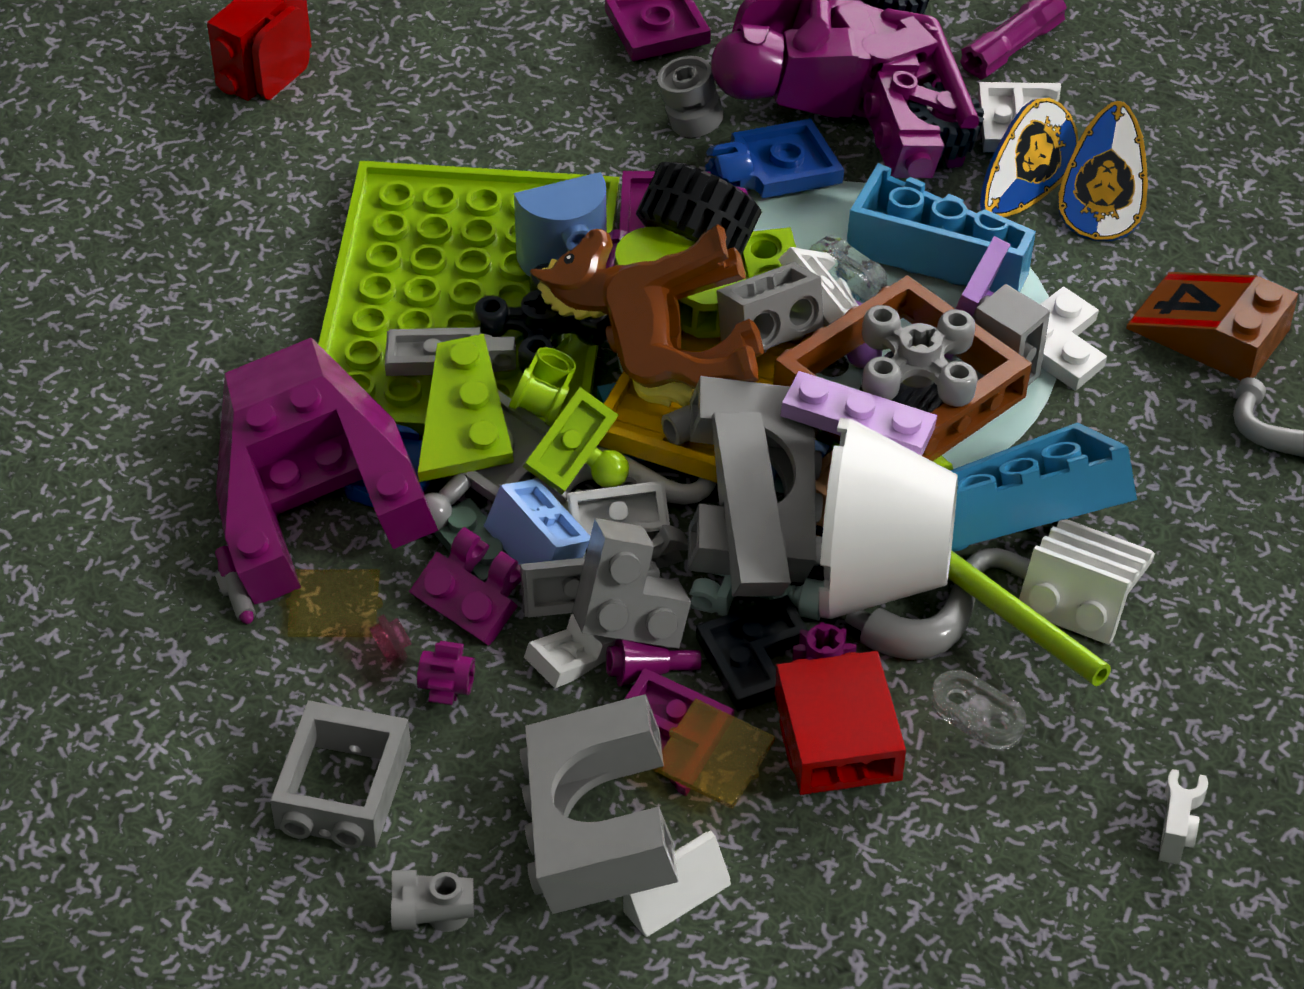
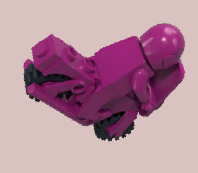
(858, 60)

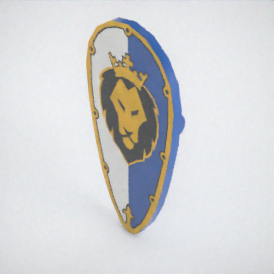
(1029, 158)
(1106, 177)

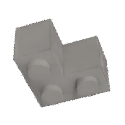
(619, 597)

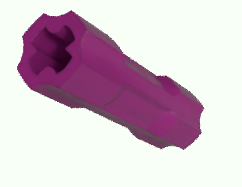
(995, 47)

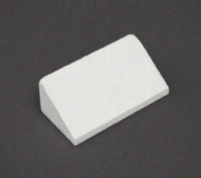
(631, 504)
(700, 877)

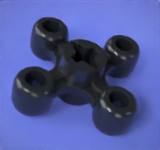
(536, 322)

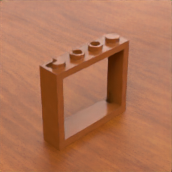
(1003, 369)

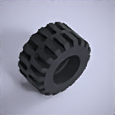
(696, 201)

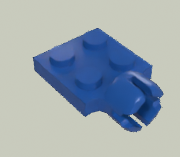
(776, 159)

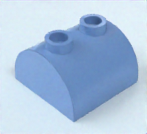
(557, 218)

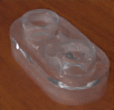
(861, 274)
(981, 710)

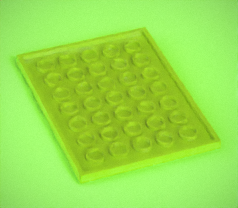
(420, 257)

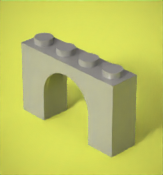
(791, 454)
(605, 858)

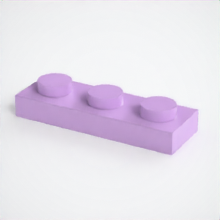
(824, 402)

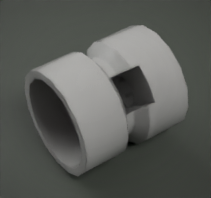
(690, 96)

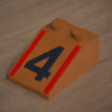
(1218, 319)

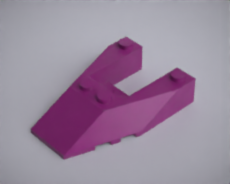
(294, 434)

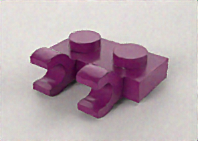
(462, 597)

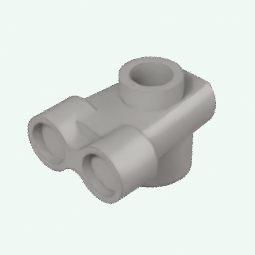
(439, 900)

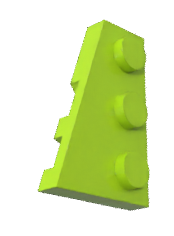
(464, 413)

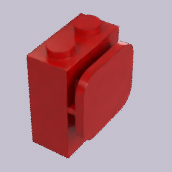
(259, 46)
(839, 722)

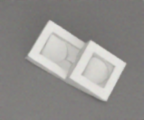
(567, 654)

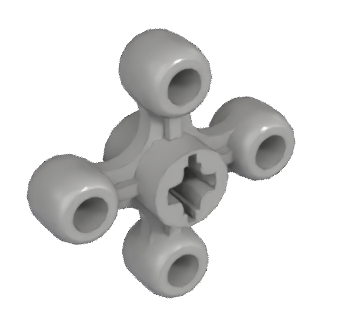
(919, 355)

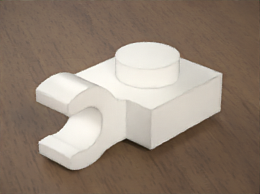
(1179, 826)

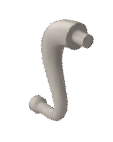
(934, 635)

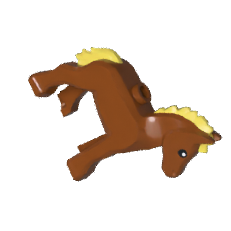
(647, 312)

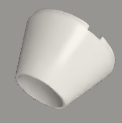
(883, 523)

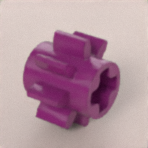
(822, 642)
(446, 672)

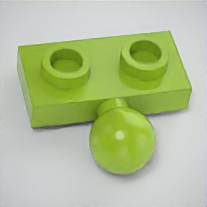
(574, 442)

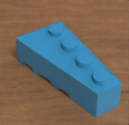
(933, 234)
(1040, 484)

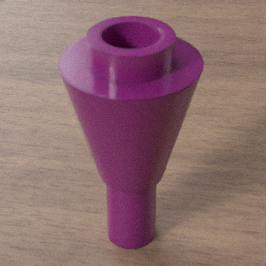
(629, 659)

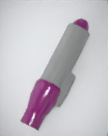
(233, 587)

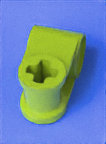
(544, 384)

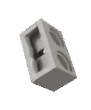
(780, 302)

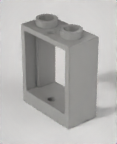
(347, 732)

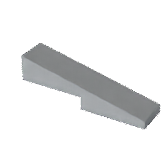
(750, 505)

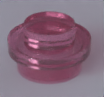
(390, 638)

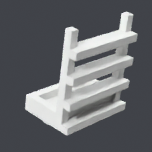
(1083, 579)

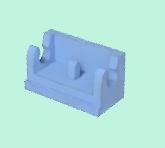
(534, 524)

